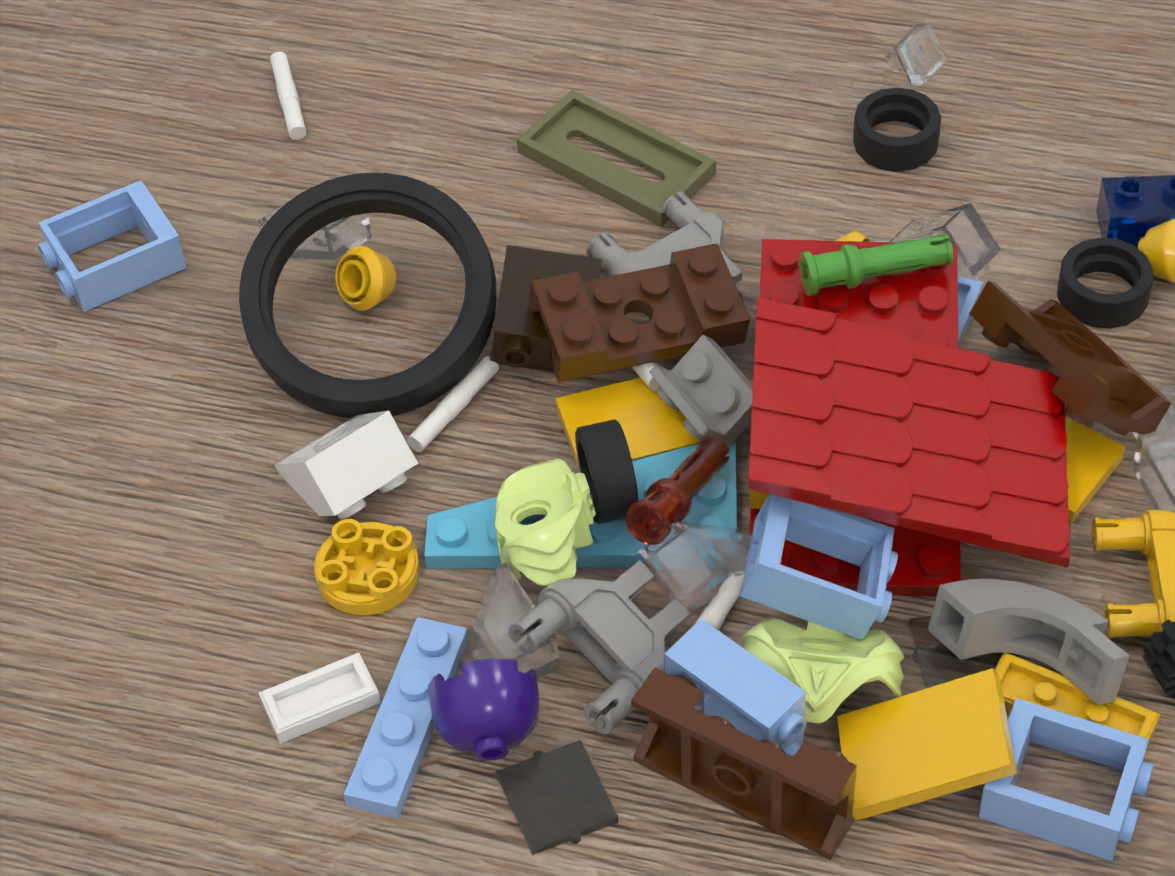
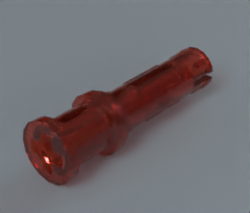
(670, 498)

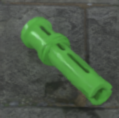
(853, 264)

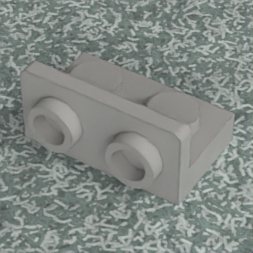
(708, 392)

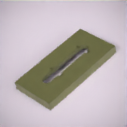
(580, 116)

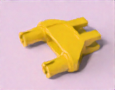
(1155, 538)

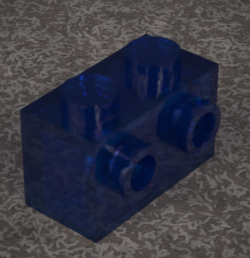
(1134, 205)

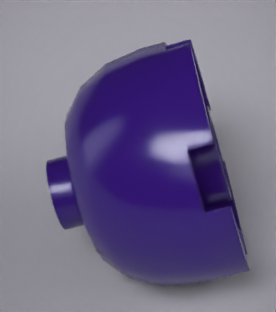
(485, 707)

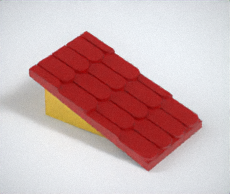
(907, 433)

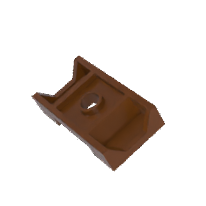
(681, 300)
(1091, 375)
(796, 796)

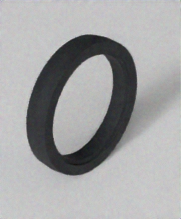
(338, 200)

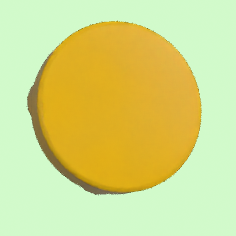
(366, 567)

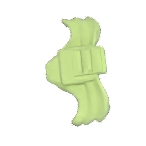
(548, 547)
(825, 661)

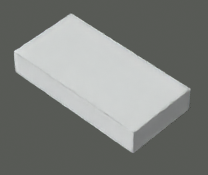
(319, 698)

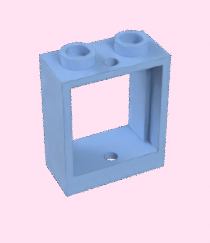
(99, 221)
(806, 596)
(740, 687)
(1057, 819)

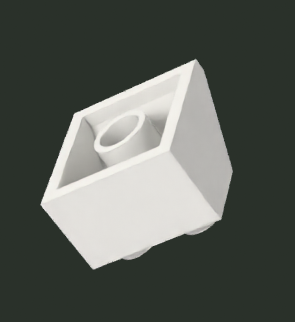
(349, 464)

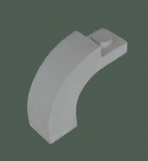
(1034, 622)

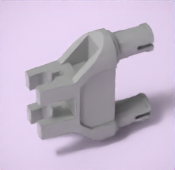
(695, 230)
(608, 632)

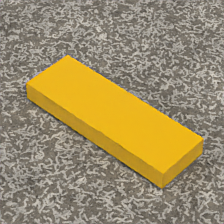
(1053, 690)

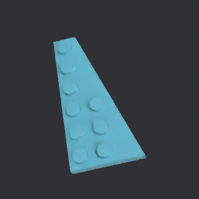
(468, 537)

